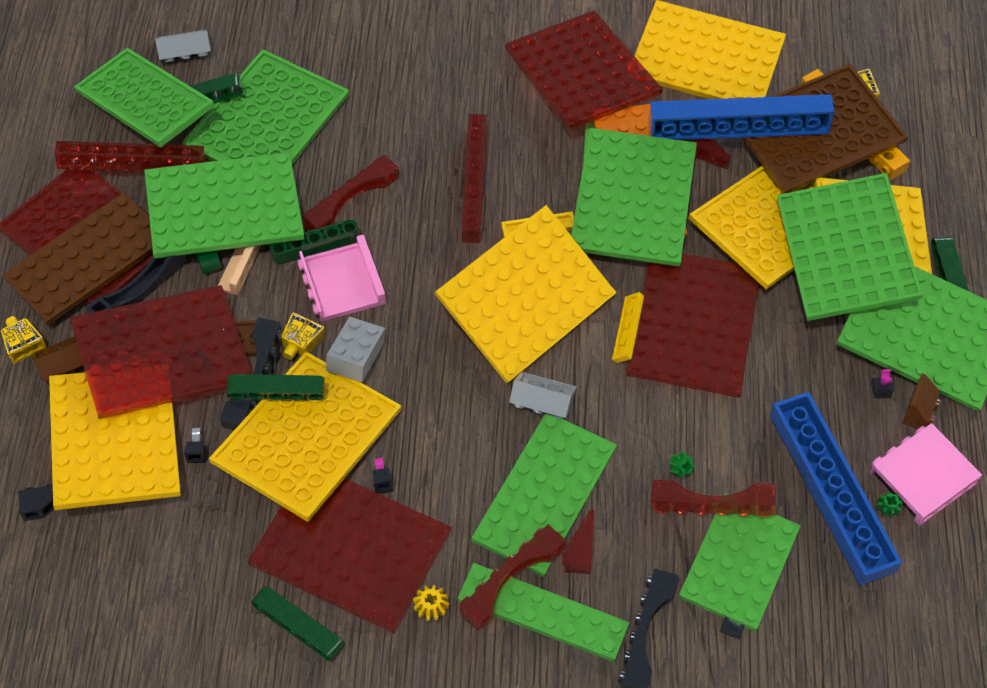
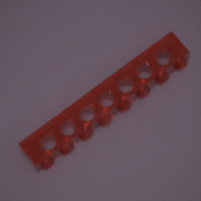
(124, 156)
(474, 178)

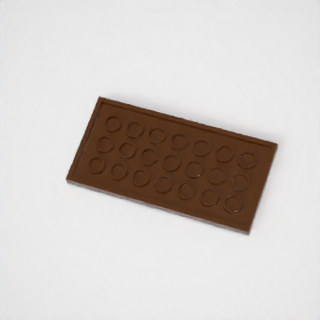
(83, 259)

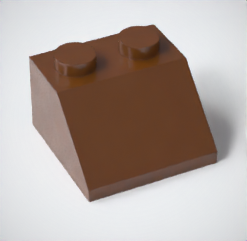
(922, 403)

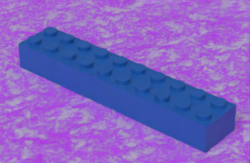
(741, 117)
(835, 489)

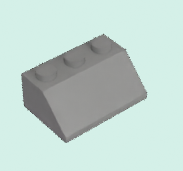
(183, 45)
(542, 395)

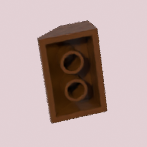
(57, 359)

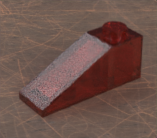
(711, 152)
(579, 549)

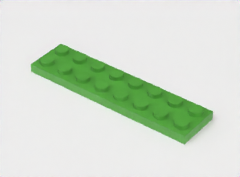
(552, 615)

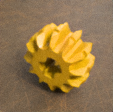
(436, 597)

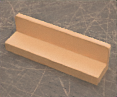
(238, 269)

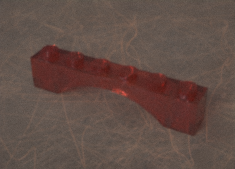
(377, 175)
(755, 500)
(540, 549)

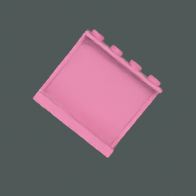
(342, 280)
(926, 472)

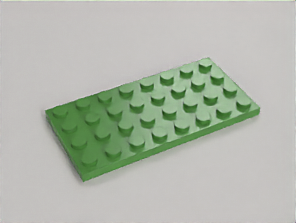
(144, 97)
(545, 487)

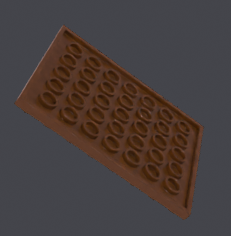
(857, 132)

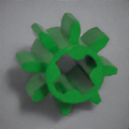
(681, 464)
(893, 507)

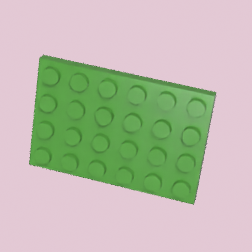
(739, 566)

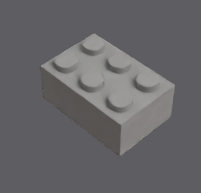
(355, 349)

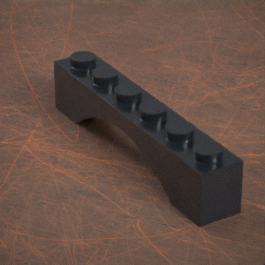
(150, 277)
(266, 337)
(38, 502)
(660, 593)

